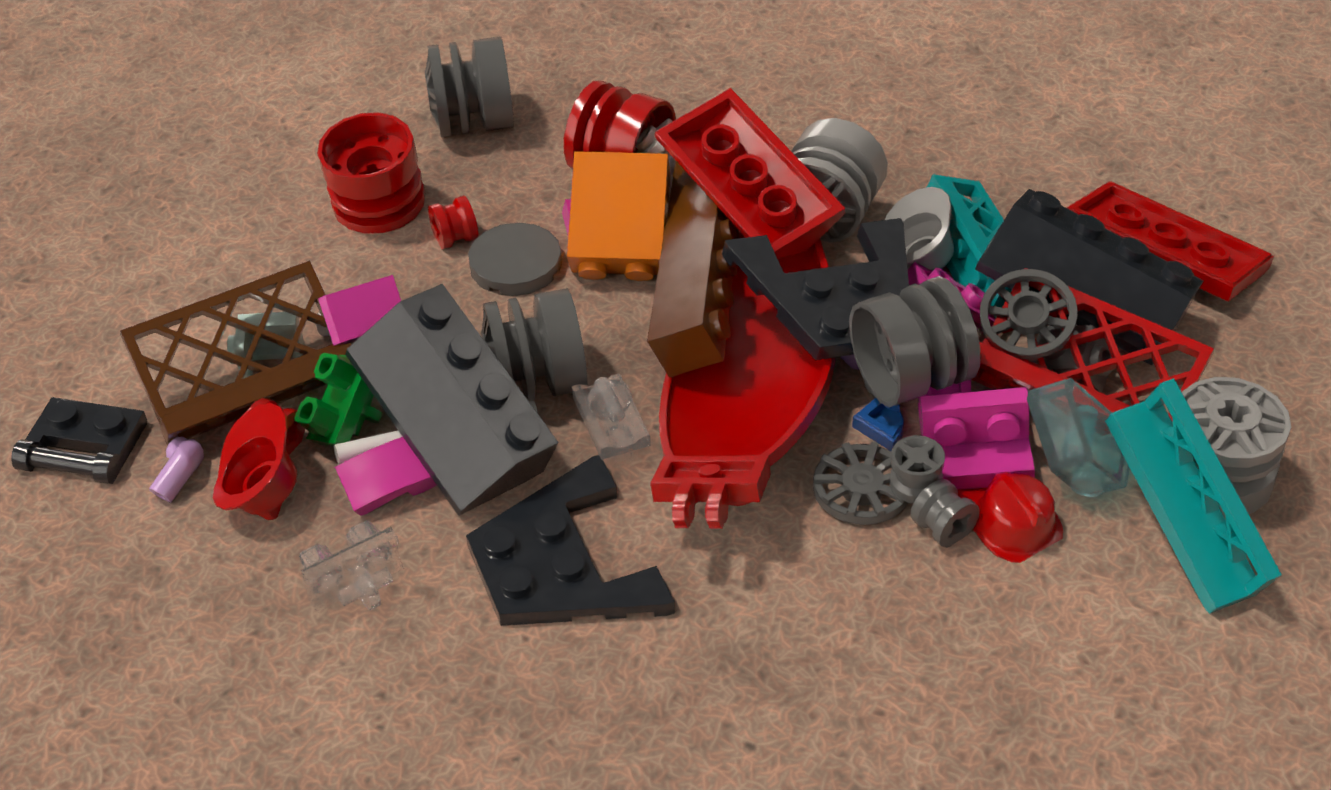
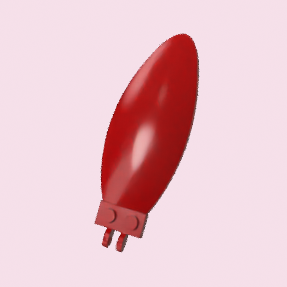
(741, 414)

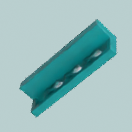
(968, 235)
(1190, 499)

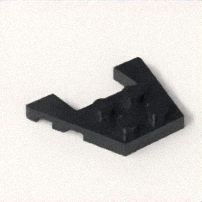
(819, 301)
(540, 567)

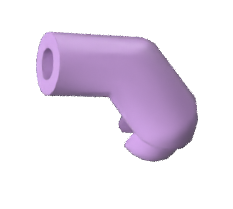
(183, 460)

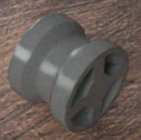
(915, 465)
(945, 512)

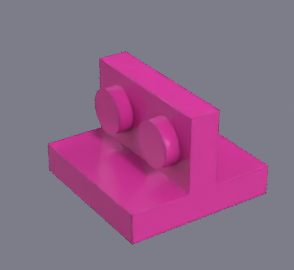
(979, 434)

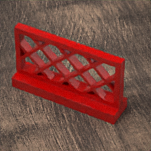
(1004, 371)

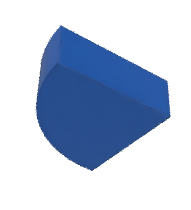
(880, 423)

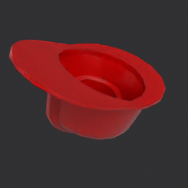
(255, 465)
(1015, 516)

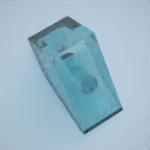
(1077, 438)

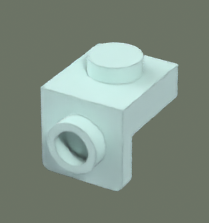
(279, 323)

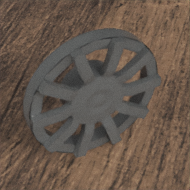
(1028, 314)
(859, 482)

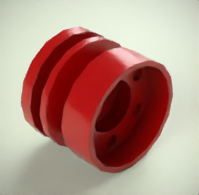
(611, 119)
(372, 172)

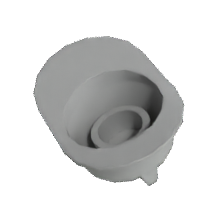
(926, 227)

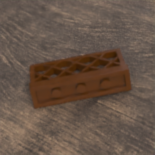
(231, 401)

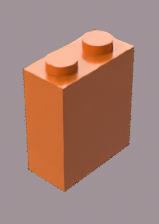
(618, 214)

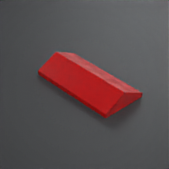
(751, 174)

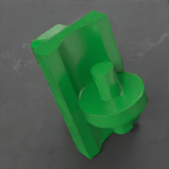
(342, 406)

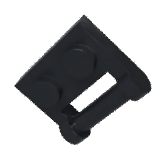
(84, 428)

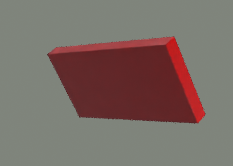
(1211, 254)

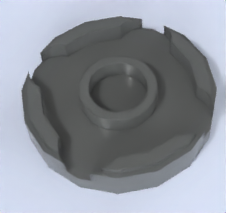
(515, 258)

